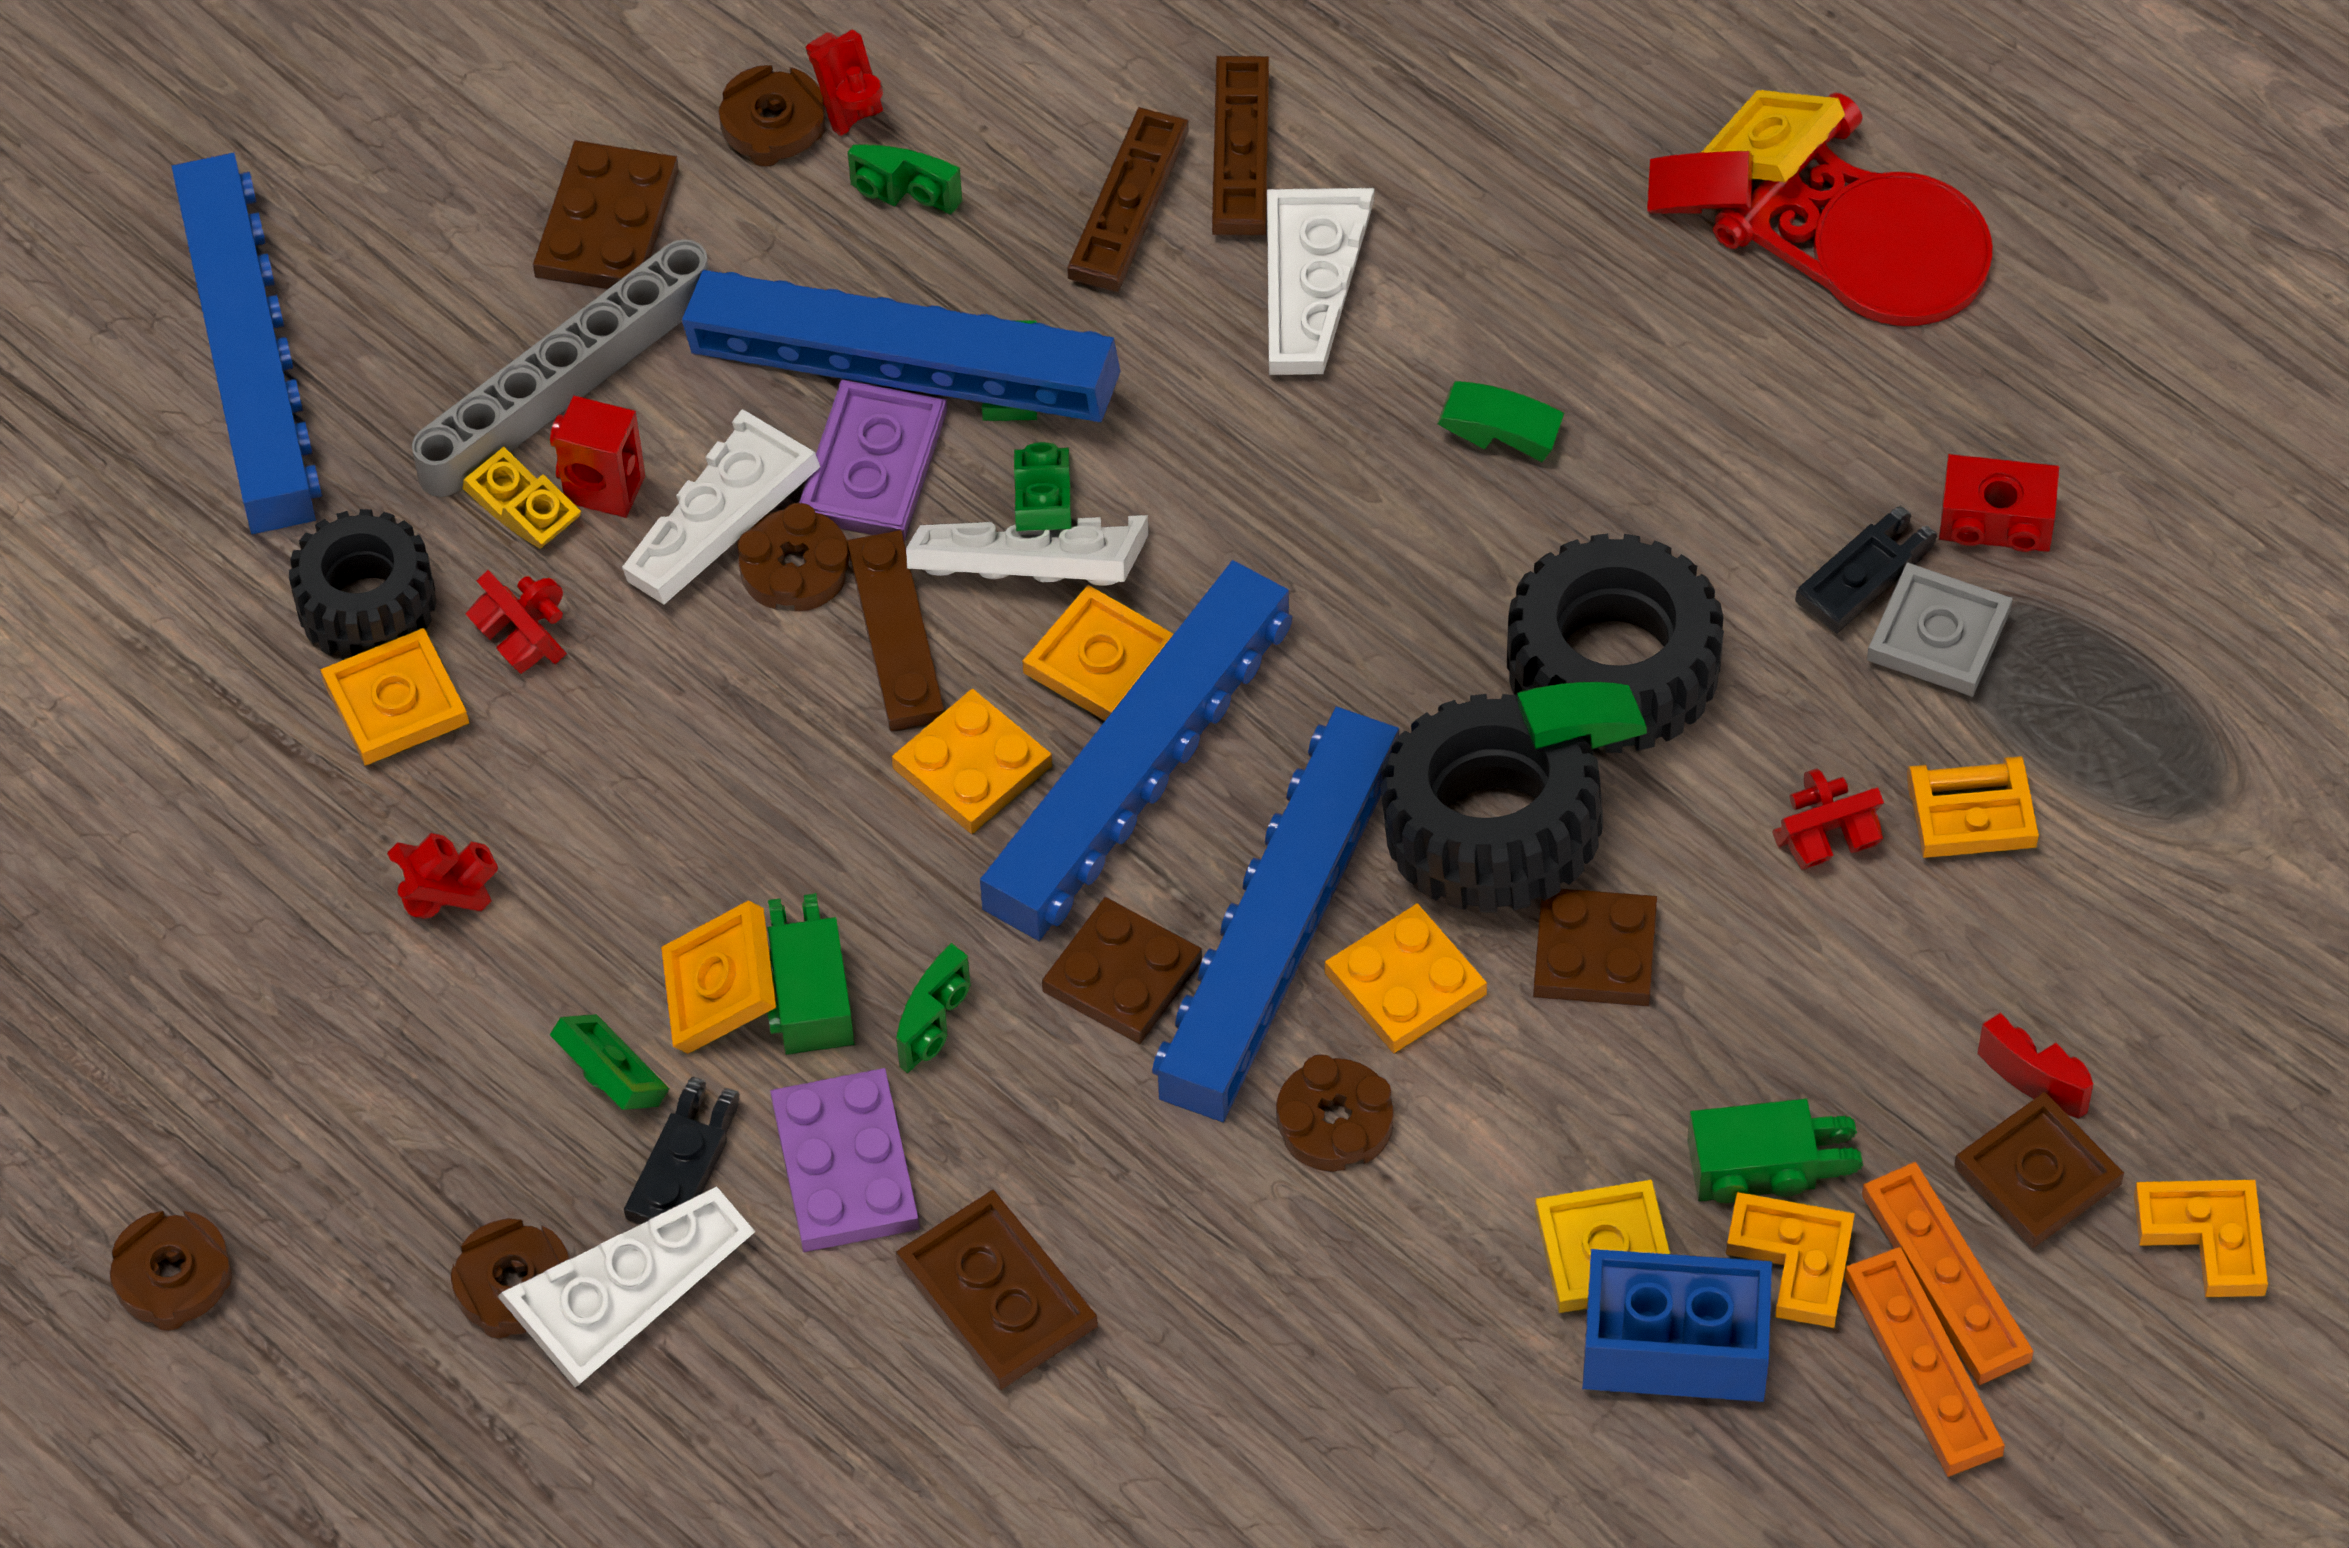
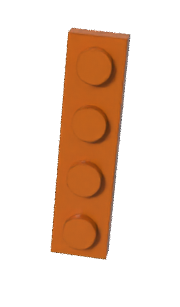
(1948, 1273)
(1924, 1361)

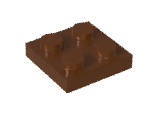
(1595, 947)
(1122, 970)
(2038, 1170)

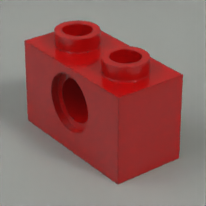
(598, 455)
(1980, 485)

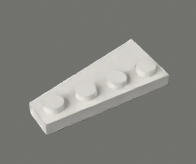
(1310, 268)
(613, 1291)

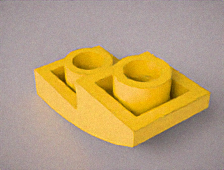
(520, 500)

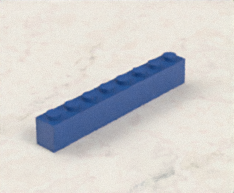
(243, 343)
(902, 345)
(1136, 751)
(1275, 917)

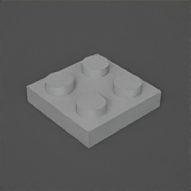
(1939, 629)

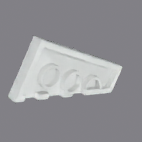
(731, 495)
(1082, 552)

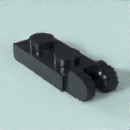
(1863, 570)
(682, 1154)

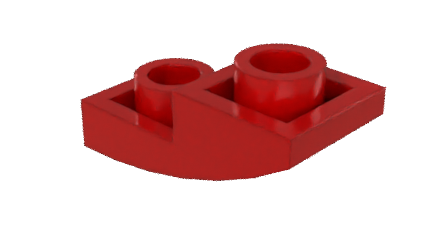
(1700, 182)
(2051, 1071)

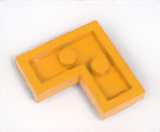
(2219, 1219)
(1804, 1239)

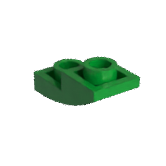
(894, 171)
(1487, 412)
(1042, 487)
(1577, 709)
(923, 1021)

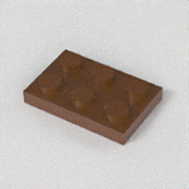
(605, 214)
(996, 1289)

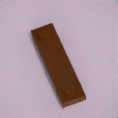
(1240, 145)
(1128, 199)
(895, 630)

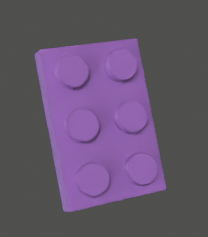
(844, 1160)

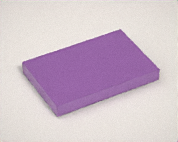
(874, 457)

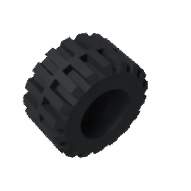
(358, 550)

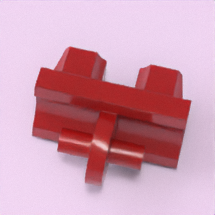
(845, 79)
(500, 606)
(1806, 830)
(441, 876)

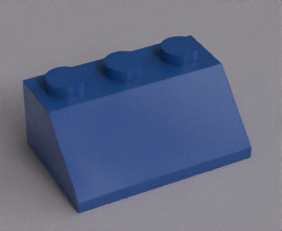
(1677, 1325)

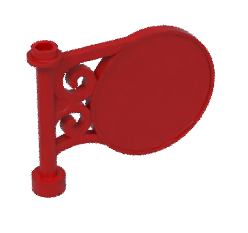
(1883, 245)

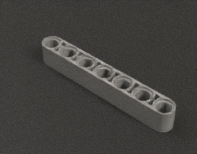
(560, 365)

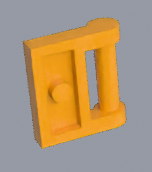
(1977, 819)

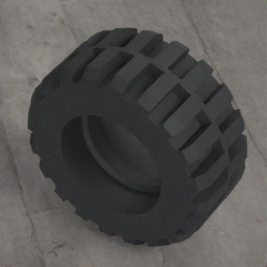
(1628, 585)
(1499, 857)

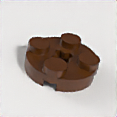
(777, 137)
(788, 532)
(1329, 1083)
(481, 1264)
(178, 1298)

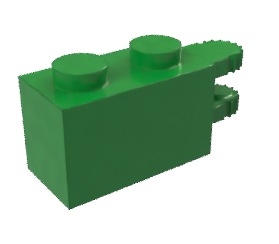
(809, 980)
(1767, 1149)

